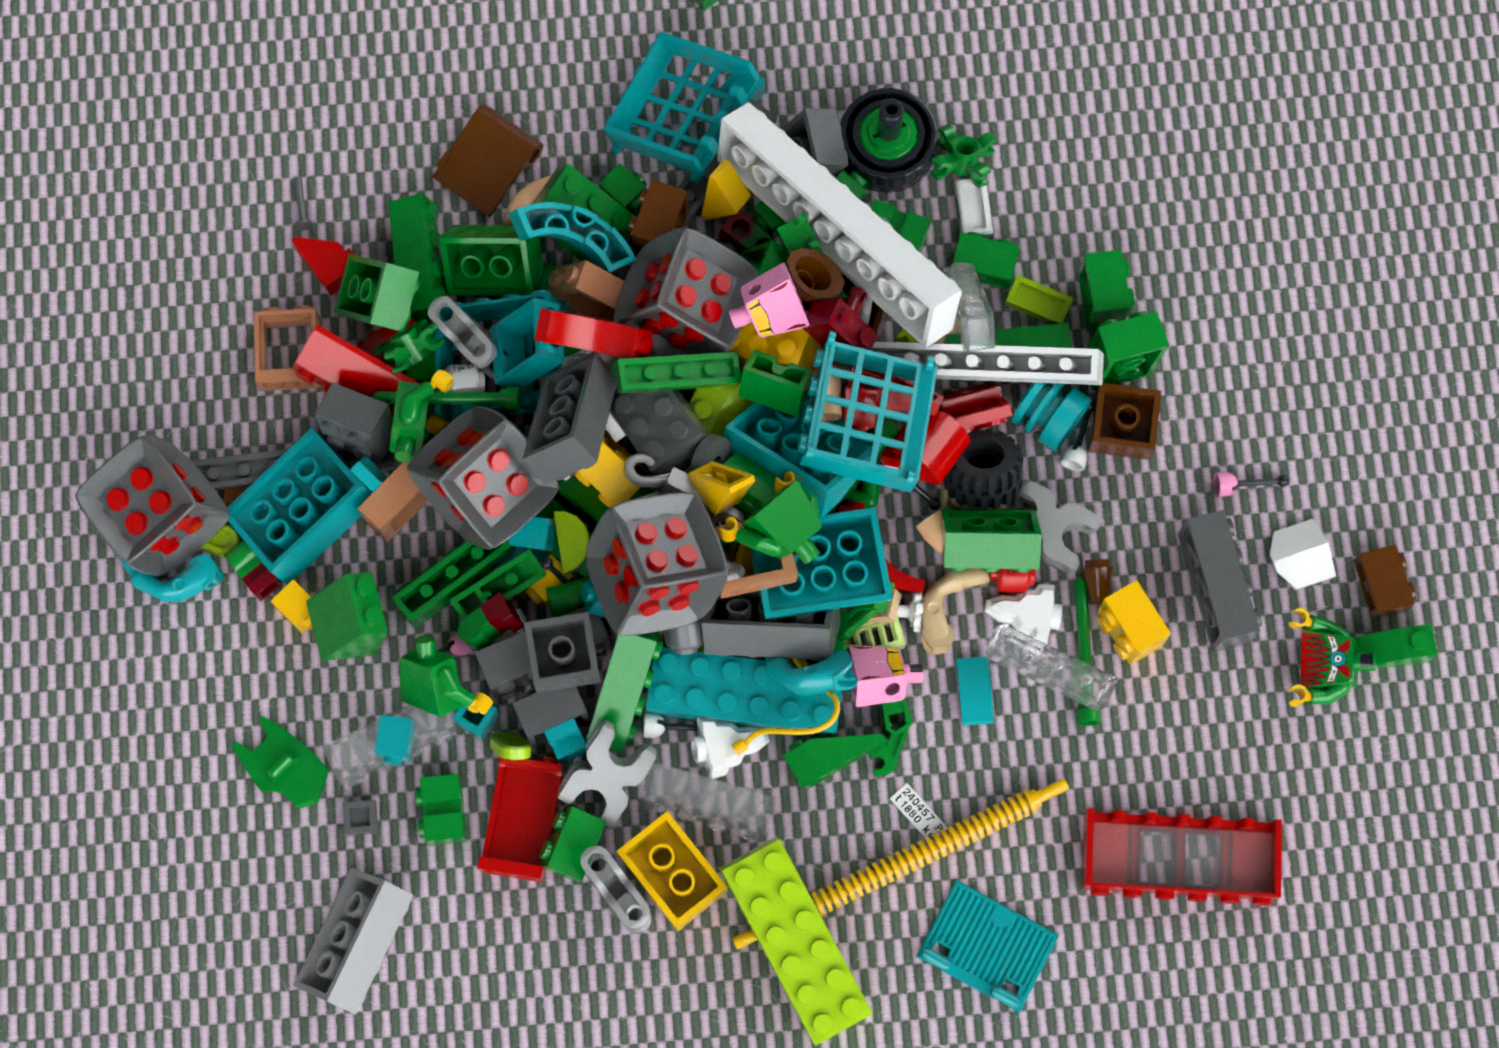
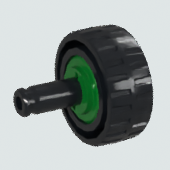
(889, 139)

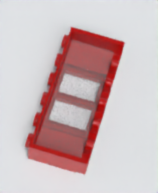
(1182, 857)

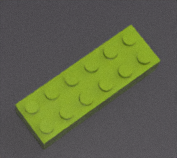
(795, 941)

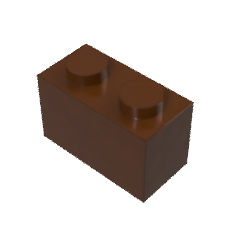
(1384, 581)

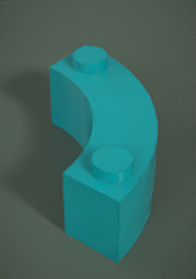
(576, 226)

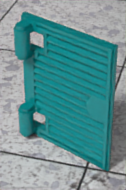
(988, 945)

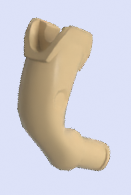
(935, 631)

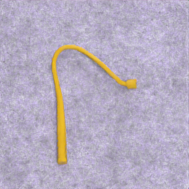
(741, 745)

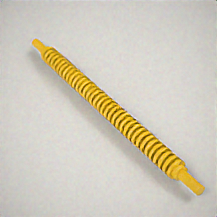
(1031, 800)

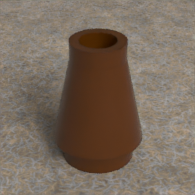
(1098, 579)

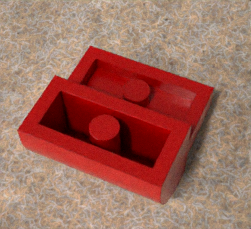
(977, 406)
(942, 448)

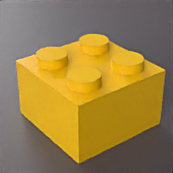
(1132, 623)

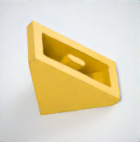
(724, 192)
(720, 485)

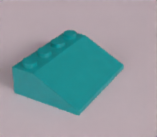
(772, 441)
(298, 507)
(843, 575)

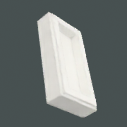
(973, 208)

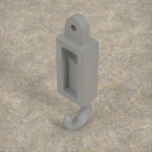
(671, 483)

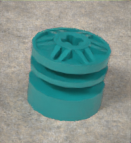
(1051, 411)

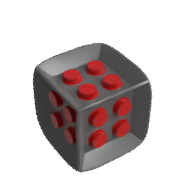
(685, 293)
(479, 478)
(152, 505)
(656, 563)

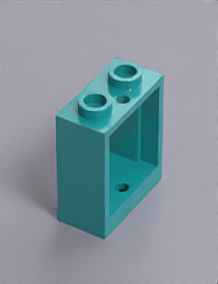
(508, 337)

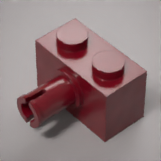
(841, 318)

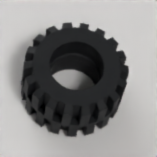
(986, 471)

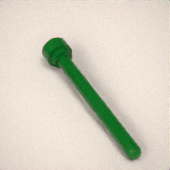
(508, 398)
(1084, 715)

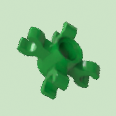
(963, 156)
(410, 346)

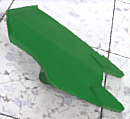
(284, 766)

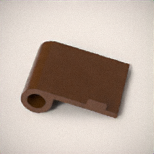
(487, 159)

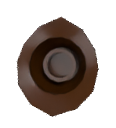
(814, 275)

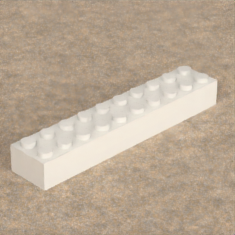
(847, 228)

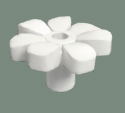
(912, 611)

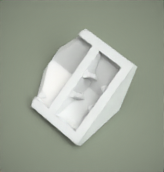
(1302, 555)

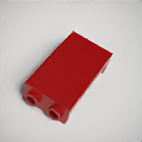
(521, 818)

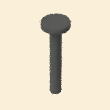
(303, 223)

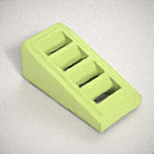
(867, 628)

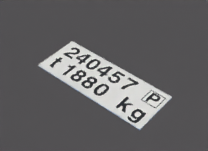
(917, 811)

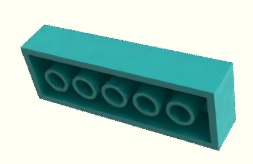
(732, 692)

